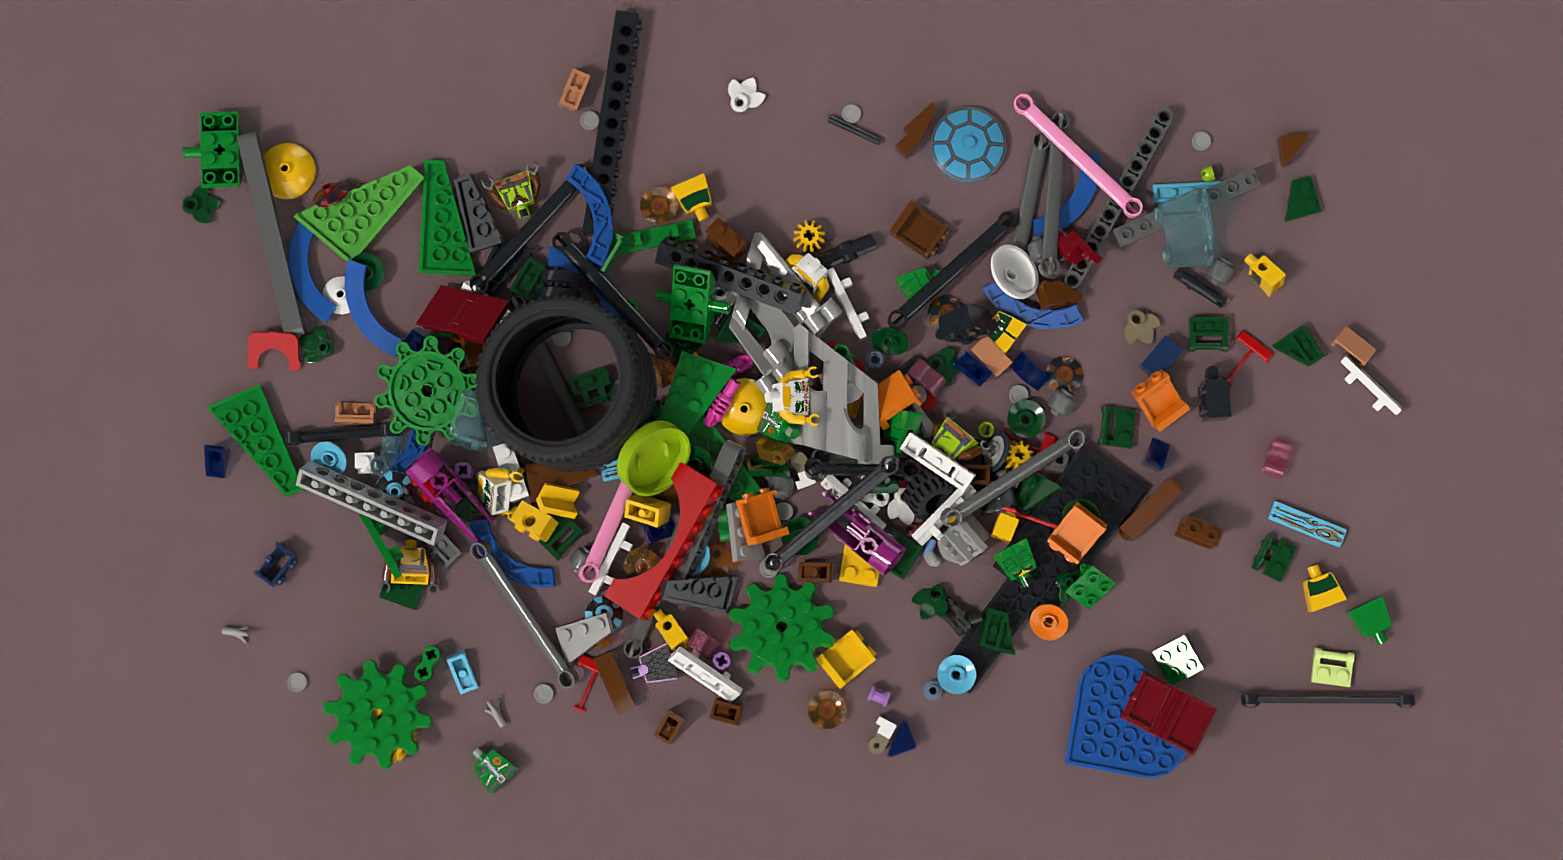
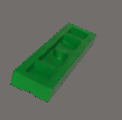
(652, 237)
(391, 555)

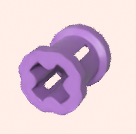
(470, 470)
(724, 666)
(878, 695)

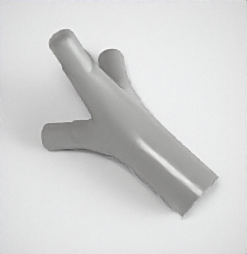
(237, 632)
(495, 712)

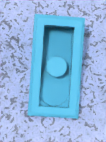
(462, 671)

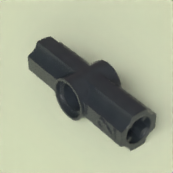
(847, 251)

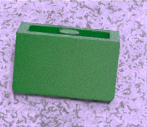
(617, 246)

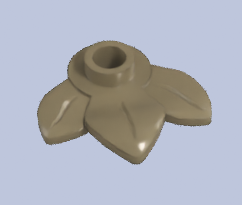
(1143, 329)

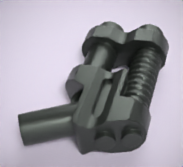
(960, 623)

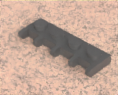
(445, 547)

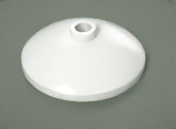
(1014, 271)

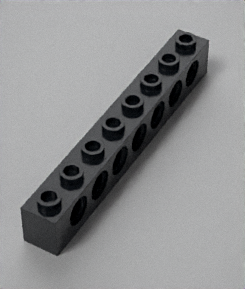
(795, 292)

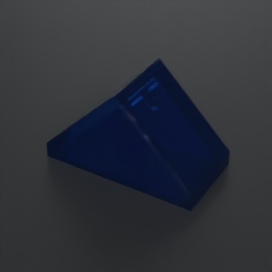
(415, 340)
(972, 369)
(1029, 371)
(1155, 455)
(216, 461)
(656, 534)
(903, 741)

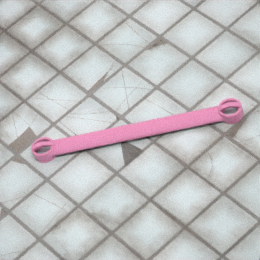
(1078, 156)
(606, 533)

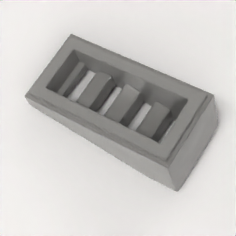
(926, 425)

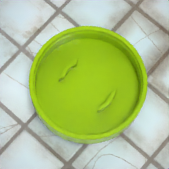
(652, 457)

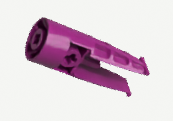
(427, 468)
(884, 553)

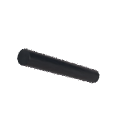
(853, 129)

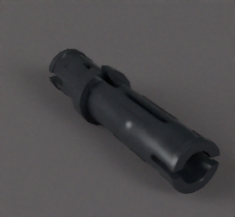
(1199, 287)

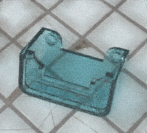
(1187, 230)
(468, 424)

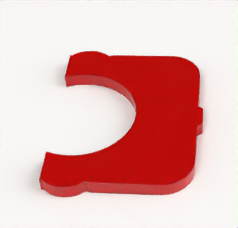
(282, 341)

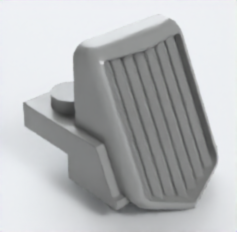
(963, 542)

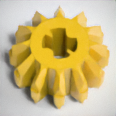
(804, 241)
(1017, 454)

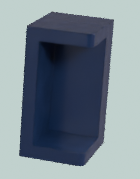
(1161, 356)

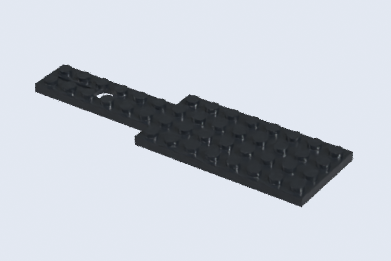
(1087, 478)

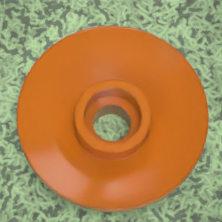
(1049, 629)

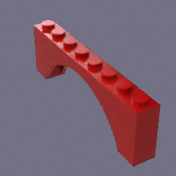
(696, 498)

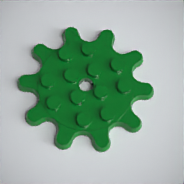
(407, 383)
(784, 648)
(398, 718)

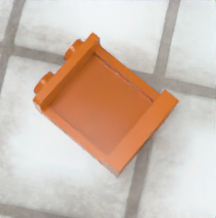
(894, 396)
(1159, 400)
(760, 517)
(1076, 533)

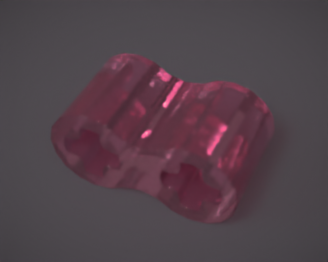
(926, 377)
(1276, 459)
(703, 643)

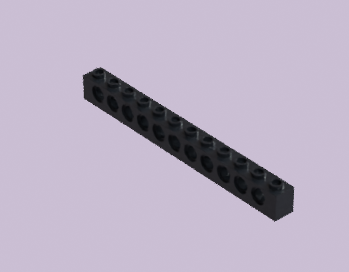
(622, 21)

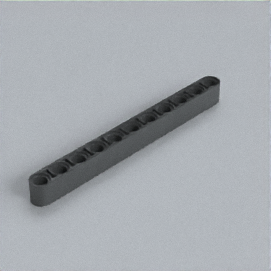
(1111, 206)
(271, 233)

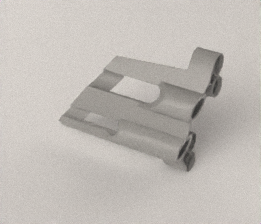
(779, 357)
(835, 428)

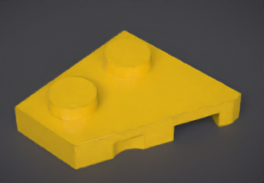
(856, 570)

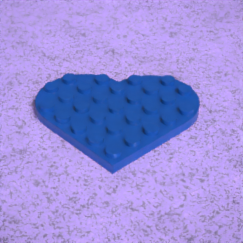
(1104, 739)

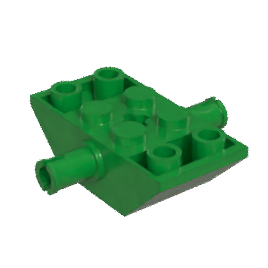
(218, 132)
(692, 303)

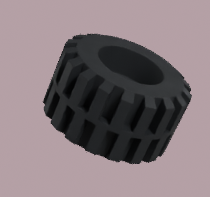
(927, 494)

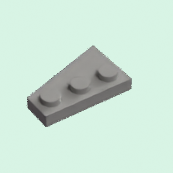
(739, 545)
(582, 635)

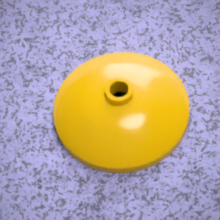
(300, 171)
(745, 422)

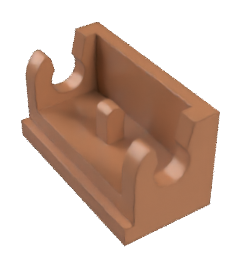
(573, 90)
(1355, 345)
(991, 356)
(355, 413)

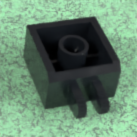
(965, 324)
(1214, 397)

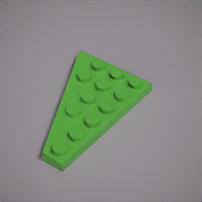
(362, 214)

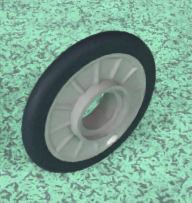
(999, 451)

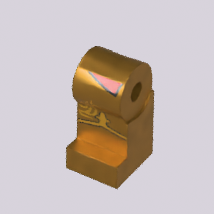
(774, 451)

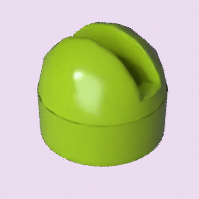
(1207, 174)
(983, 428)

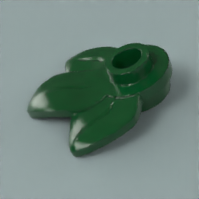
(203, 205)
(313, 345)
(946, 361)
(465, 507)
(1065, 580)
(930, 604)

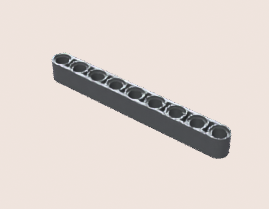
(724, 473)

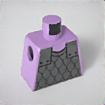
(655, 666)

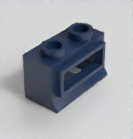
(271, 560)

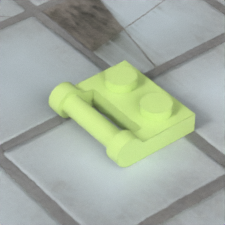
(1329, 673)

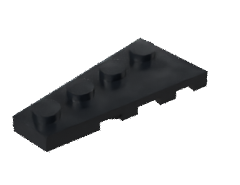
(477, 218)
(701, 592)

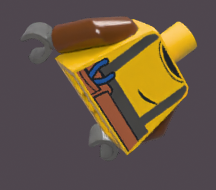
(414, 566)

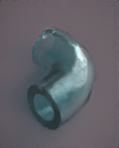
(388, 455)

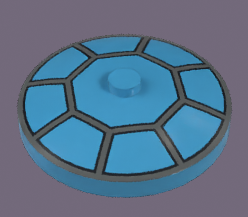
(968, 144)

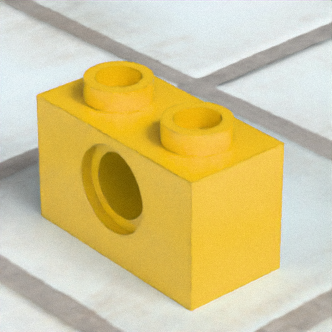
(647, 510)
(1004, 527)
(541, 529)

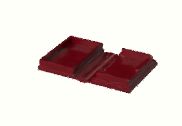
(463, 313)
(1168, 713)

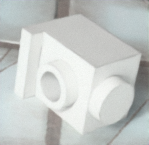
(363, 462)

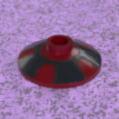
(331, 194)

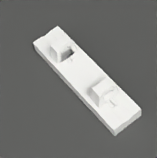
(854, 319)
(1371, 384)
(937, 461)
(841, 488)
(933, 523)
(619, 542)
(705, 674)

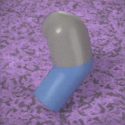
(929, 554)

